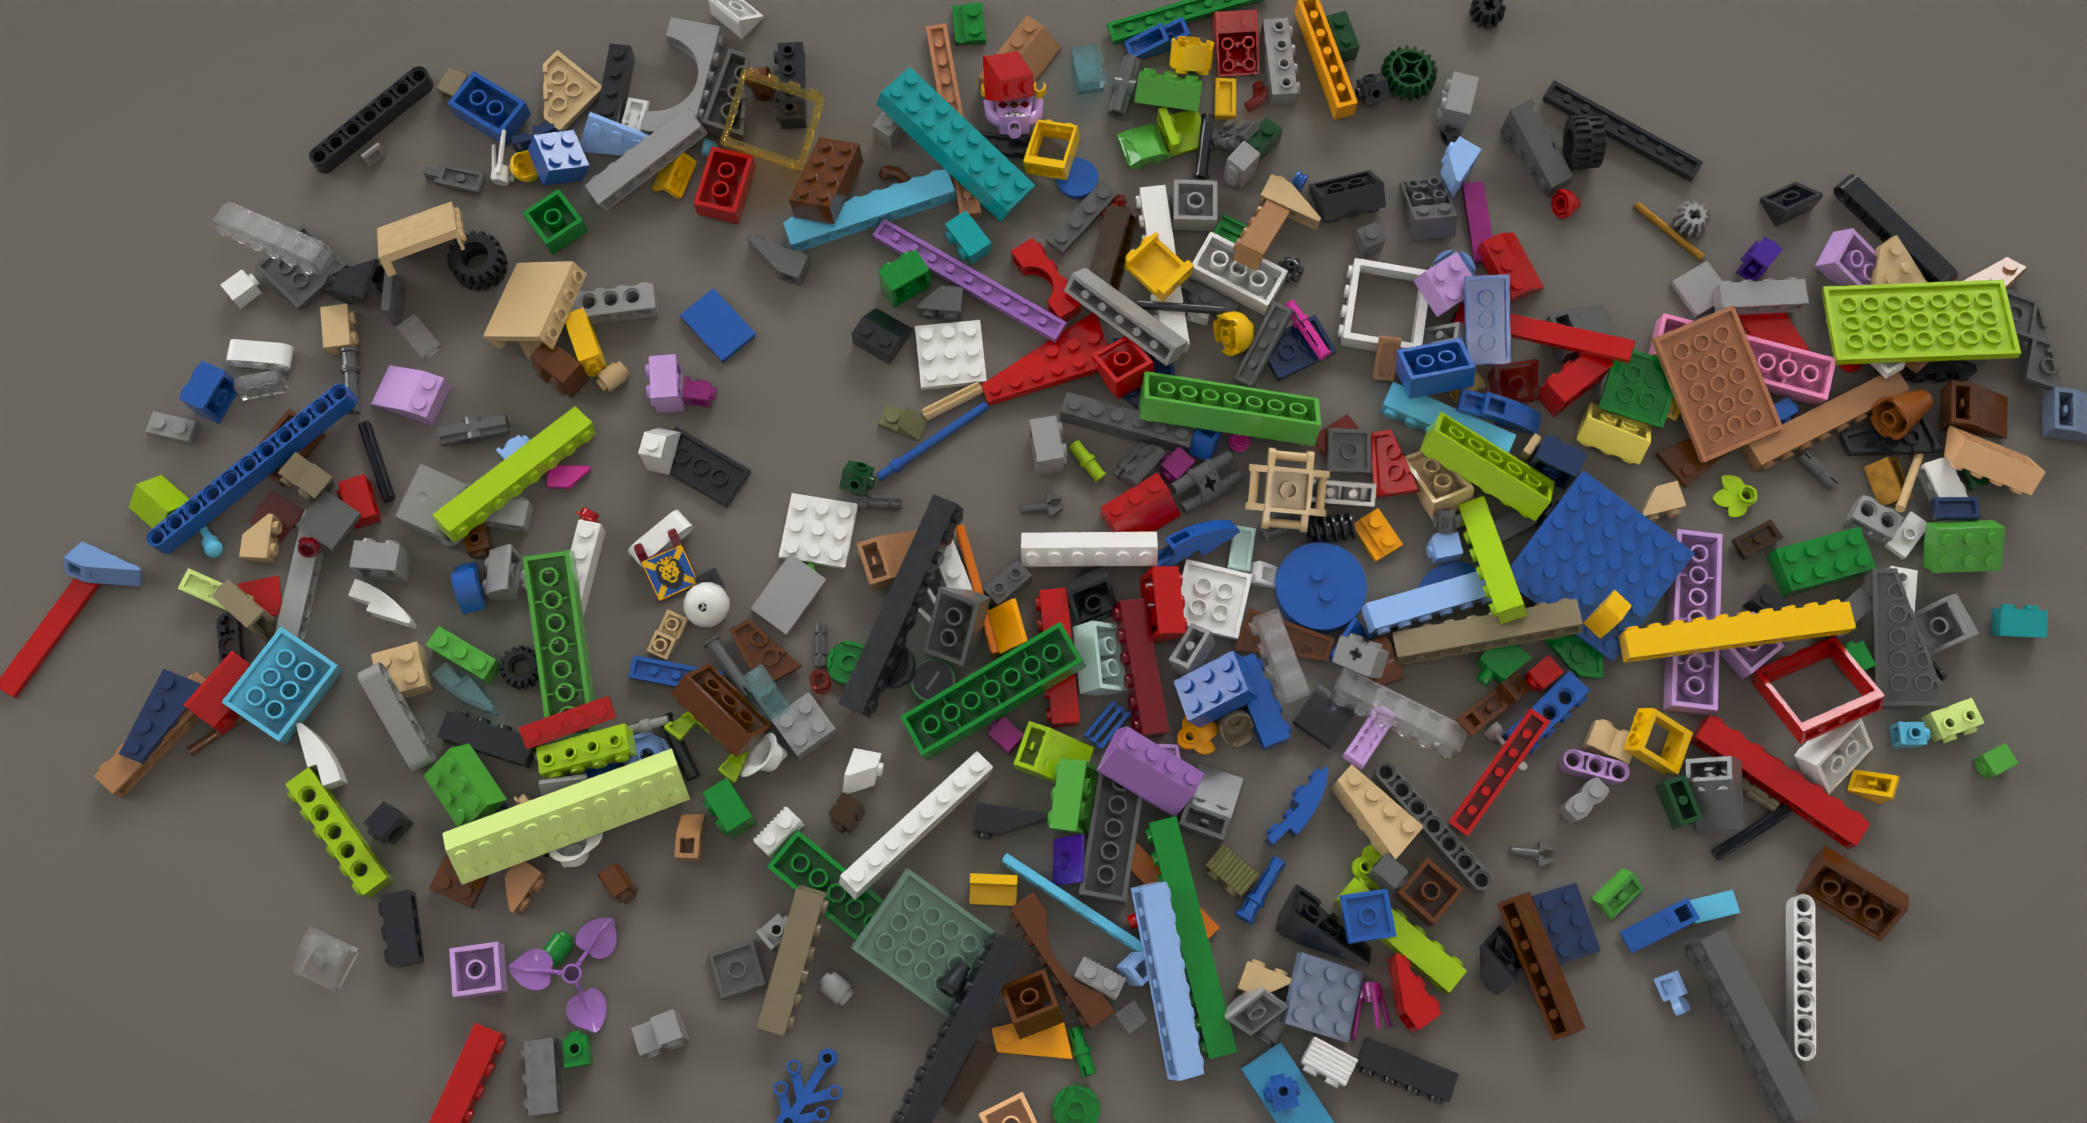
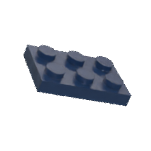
(1294, 352)
(1566, 923)

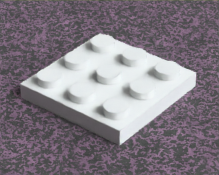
(950, 354)
(819, 531)
(1215, 597)

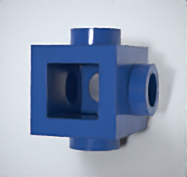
(1290, 1089)

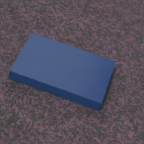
(718, 325)

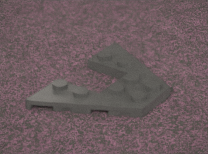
(2040, 358)

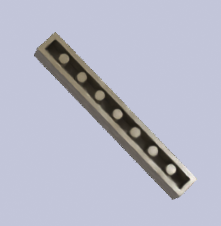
(1486, 632)

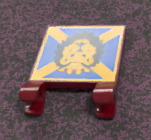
(668, 570)

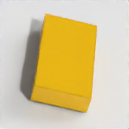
(1225, 98)

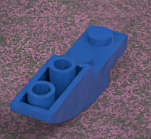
(1500, 410)
(1199, 537)
(1306, 801)

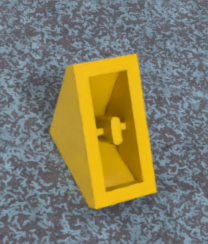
(1607, 614)
(1873, 786)

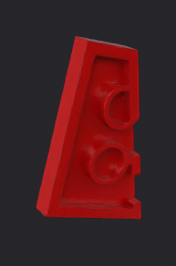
(1390, 466)

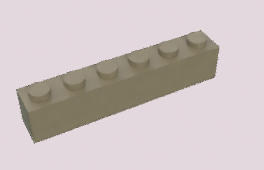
(792, 960)

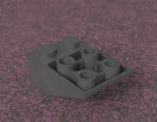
(1428, 209)
(1588, 318)
(1718, 792)
(1212, 805)

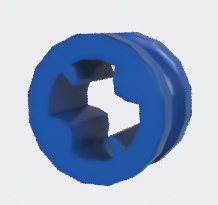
(1299, 180)

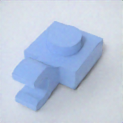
(1672, 988)

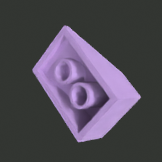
(1847, 259)
(412, 394)

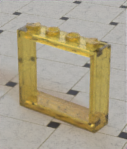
(791, 88)

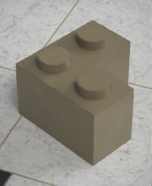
(305, 476)

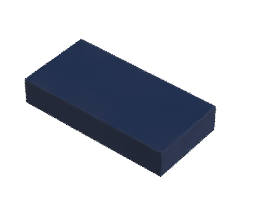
(1955, 508)

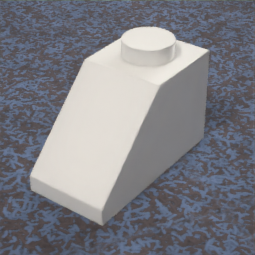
(862, 770)

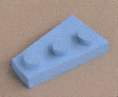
(608, 136)

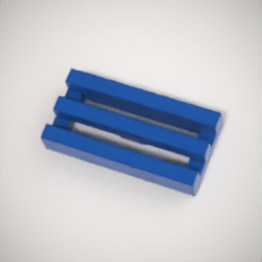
(1119, 710)

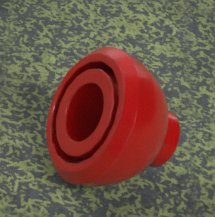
(1565, 203)

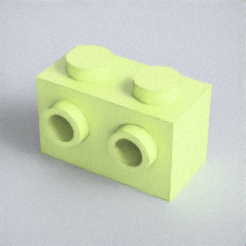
(1952, 720)

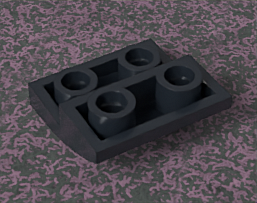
(1323, 717)

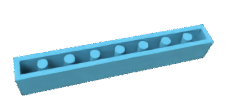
(870, 210)

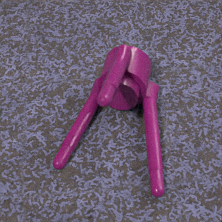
(1373, 995)

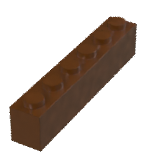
(1541, 966)

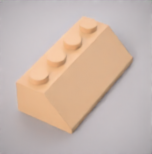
(1992, 461)

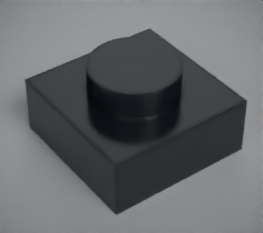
(710, 576)

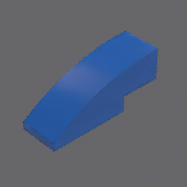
(1157, 39)

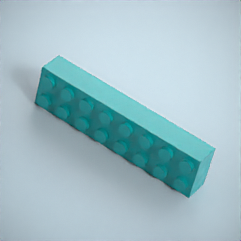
(955, 144)

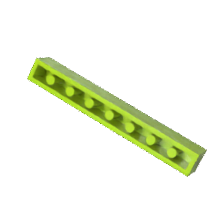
(514, 474)

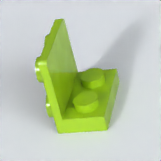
(1179, 130)

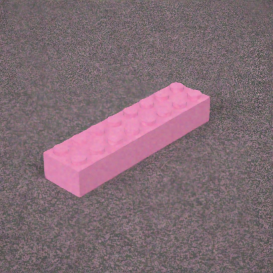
(1784, 368)

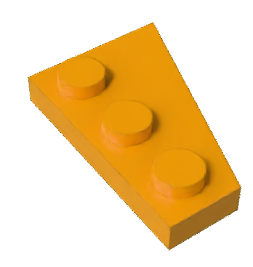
(1047, 1043)

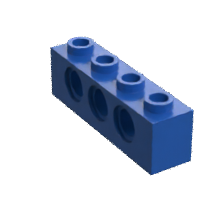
(1567, 686)

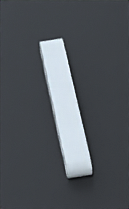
(1807, 967)

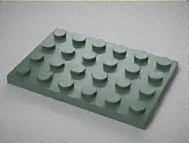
(920, 938)

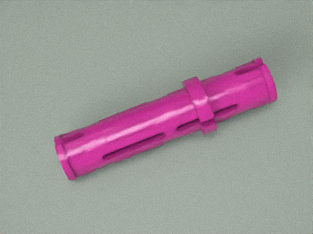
(1320, 350)

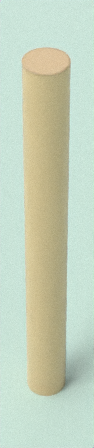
(1909, 482)

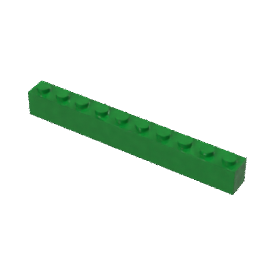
(1195, 946)

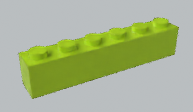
(1492, 560)
(1423, 954)

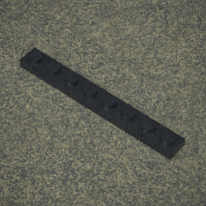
(1625, 131)

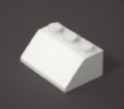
(1834, 754)

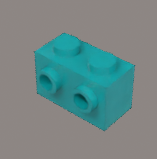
(967, 237)
(2019, 622)

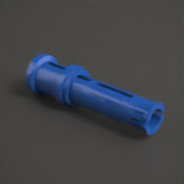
(1256, 898)

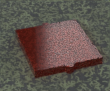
(282, 509)

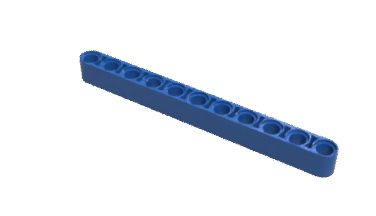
(263, 458)

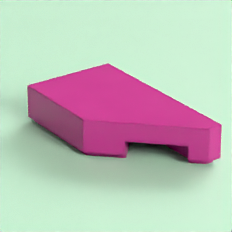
(566, 476)

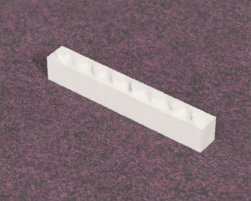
(1156, 218)
(915, 825)

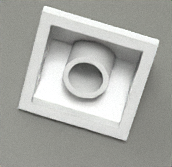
(736, 15)

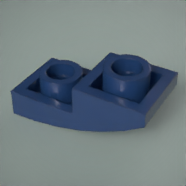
(522, 141)

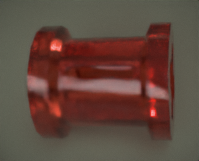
(820, 674)

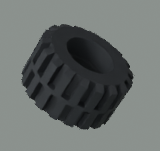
(1584, 141)
(487, 273)

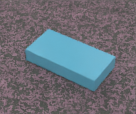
(1715, 906)

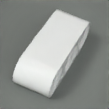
(259, 354)
(657, 538)

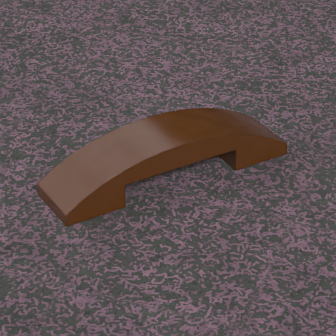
(1493, 704)

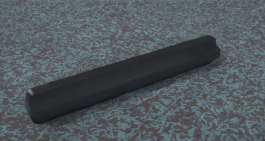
(376, 461)
(1751, 832)

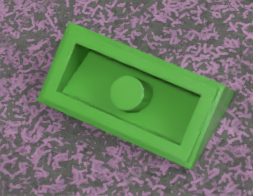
(1617, 893)

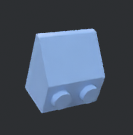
(1458, 164)

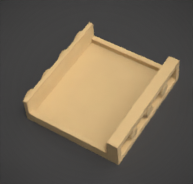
(419, 233)
(535, 303)

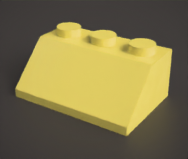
(1614, 434)

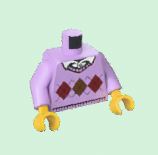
(1016, 115)

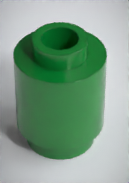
(559, 947)

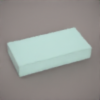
(1242, 550)

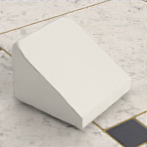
(1263, 574)

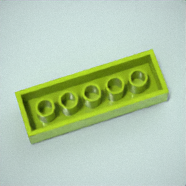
(1488, 466)

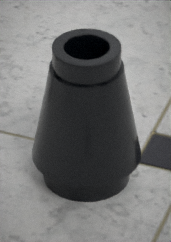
(954, 979)

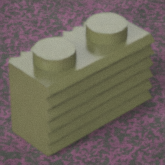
(1231, 872)

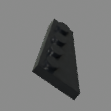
(1869, 441)

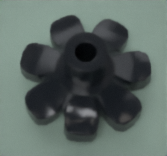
(1292, 267)

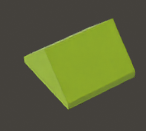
(156, 500)

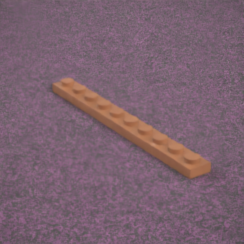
(948, 88)

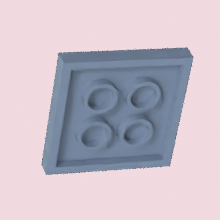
(1322, 997)

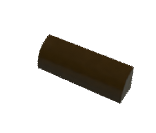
(1114, 244)

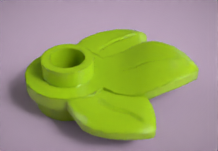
(1732, 497)
(1368, 858)

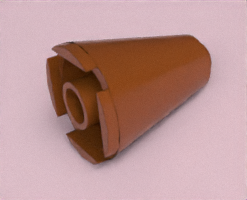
(1900, 412)

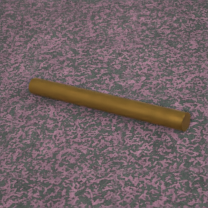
(1668, 230)

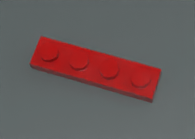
(567, 722)

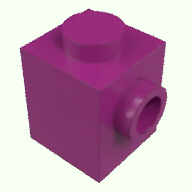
(1175, 465)

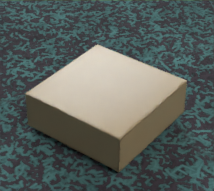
(1530, 447)

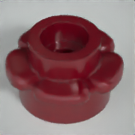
(308, 551)

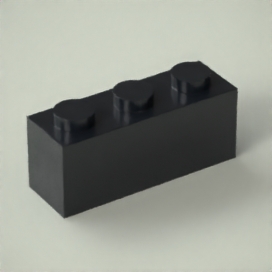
(401, 929)

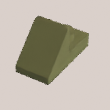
(903, 422)

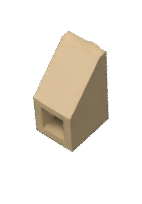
(1664, 501)
(259, 541)
(1256, 975)

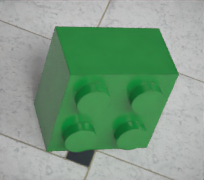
(555, 221)
(904, 278)
(729, 807)

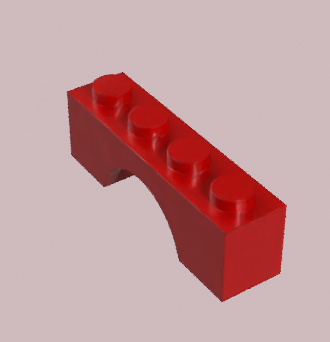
(1031, 260)

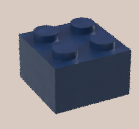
(1558, 461)

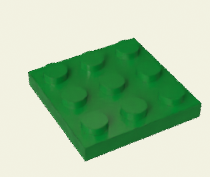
(1637, 390)

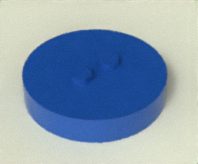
(1320, 587)

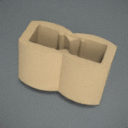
(1607, 741)

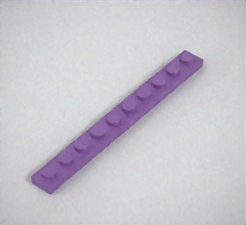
(972, 281)

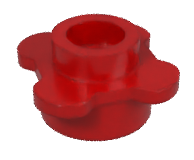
(588, 515)

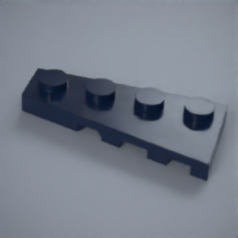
(158, 715)

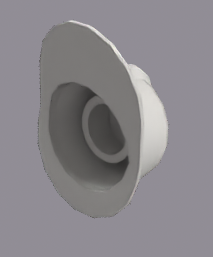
(763, 756)
(576, 853)

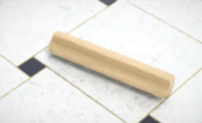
(952, 401)

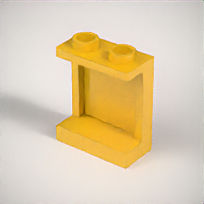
(1157, 267)

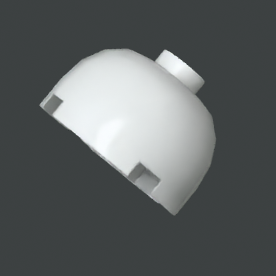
(714, 597)

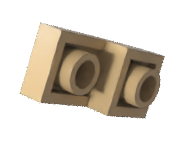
(668, 634)

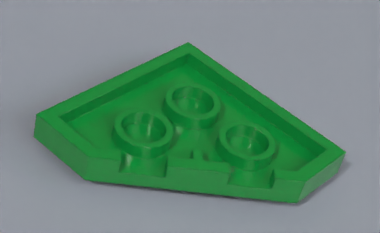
(1577, 656)

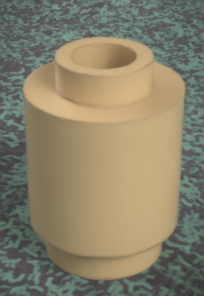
(612, 376)

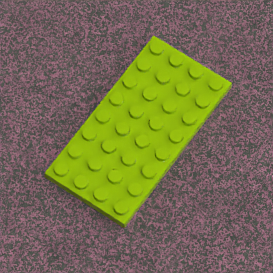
(1920, 322)

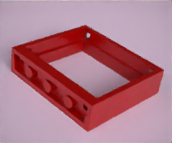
(1870, 702)

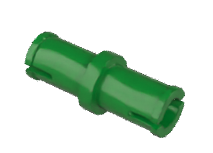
(1081, 1051)

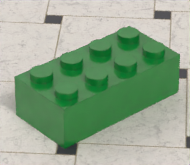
(1821, 562)

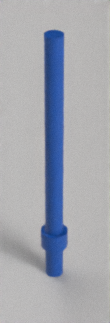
(897, 464)

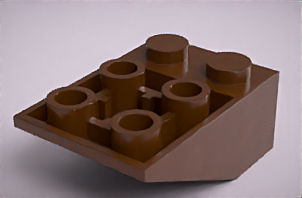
(1973, 409)

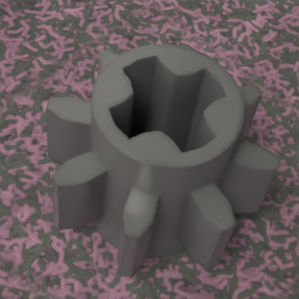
(1446, 521)

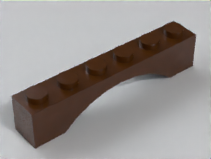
(1089, 1003)

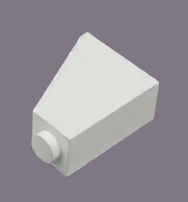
(659, 449)

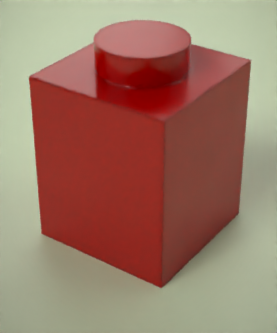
(1543, 674)

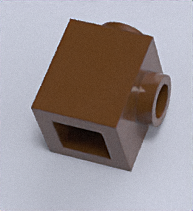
(478, 542)

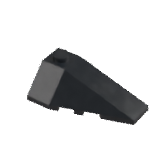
(1311, 926)

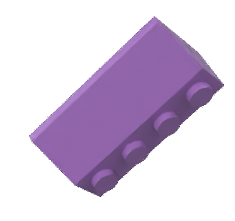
(1149, 771)

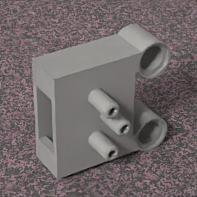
(424, 496)

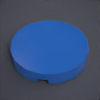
(1080, 181)

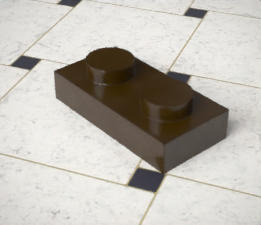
(1757, 539)

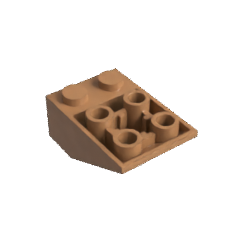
(883, 557)

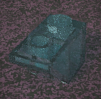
(766, 691)

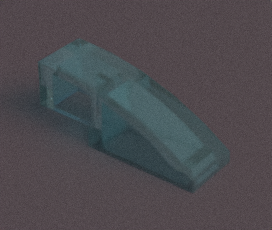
(464, 689)

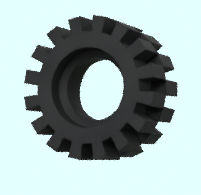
(508, 663)

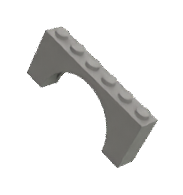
(702, 44)

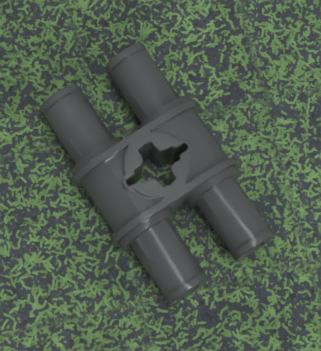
(1215, 485)

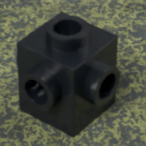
(1372, 89)

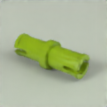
(1087, 461)

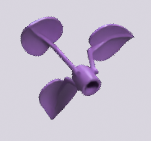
(534, 971)

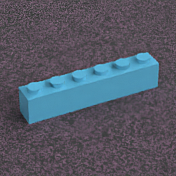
(1423, 410)

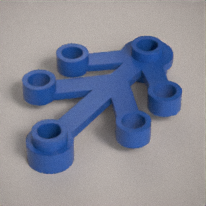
(805, 1094)

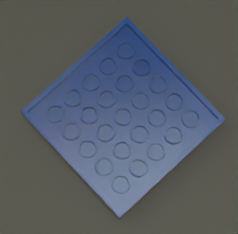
(1594, 547)

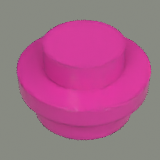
(1238, 443)

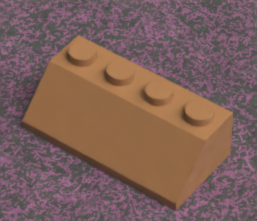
(1033, 44)

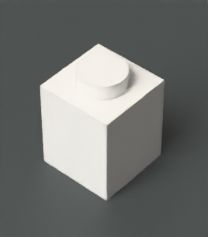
(242, 288)

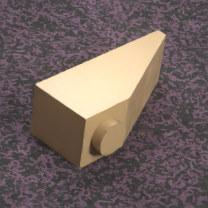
(1286, 195)

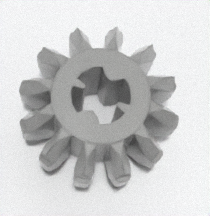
(1691, 218)

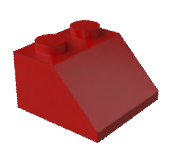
(1007, 77)
(1122, 366)

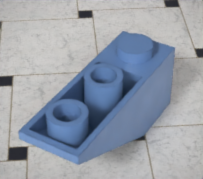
(96, 566)

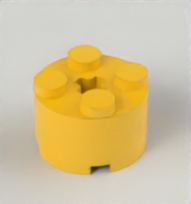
(1191, 55)

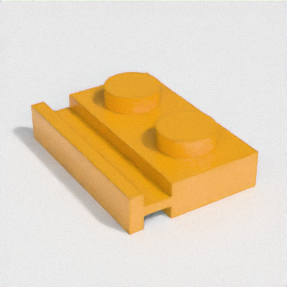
(1377, 535)

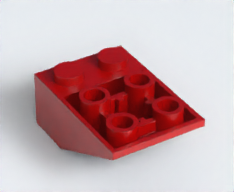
(1236, 42)
(1410, 998)

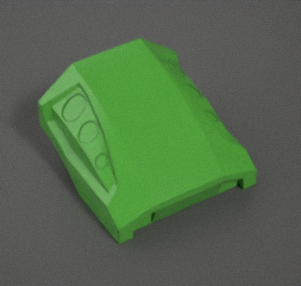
(1143, 146)

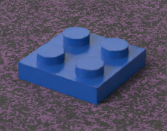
(1367, 916)

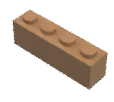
(1260, 234)

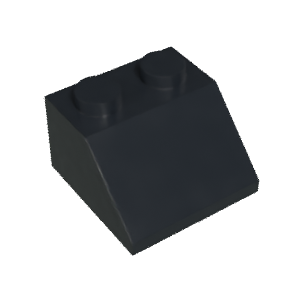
(880, 335)

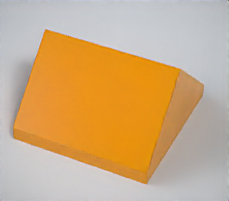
(1007, 626)

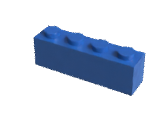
(1265, 710)

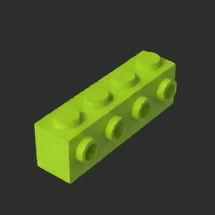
(586, 752)

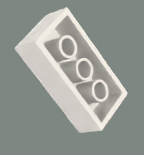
(1219, 271)

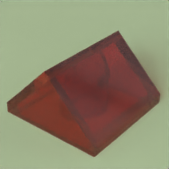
(1515, 380)

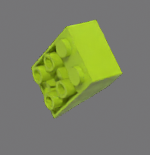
(1044, 747)

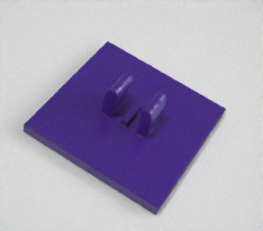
(1068, 860)

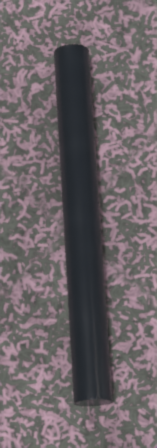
(1181, 307)

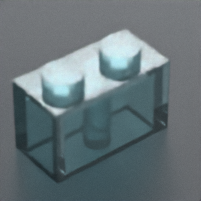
(1088, 70)

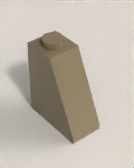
(246, 610)

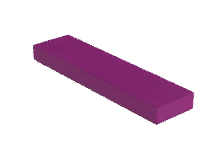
(1476, 216)

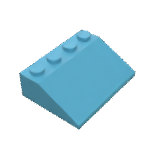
(282, 685)

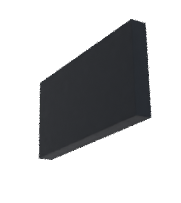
(707, 469)

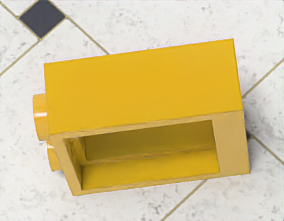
(1051, 167)
(585, 342)
(1674, 748)

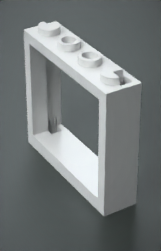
(1382, 269)

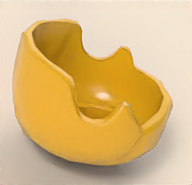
(523, 167)

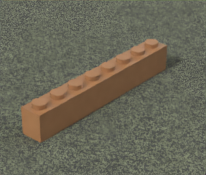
(1821, 421)

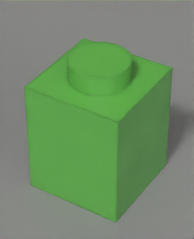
(1995, 761)

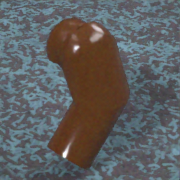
(893, 171)

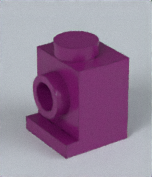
(698, 393)

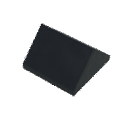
(1790, 202)

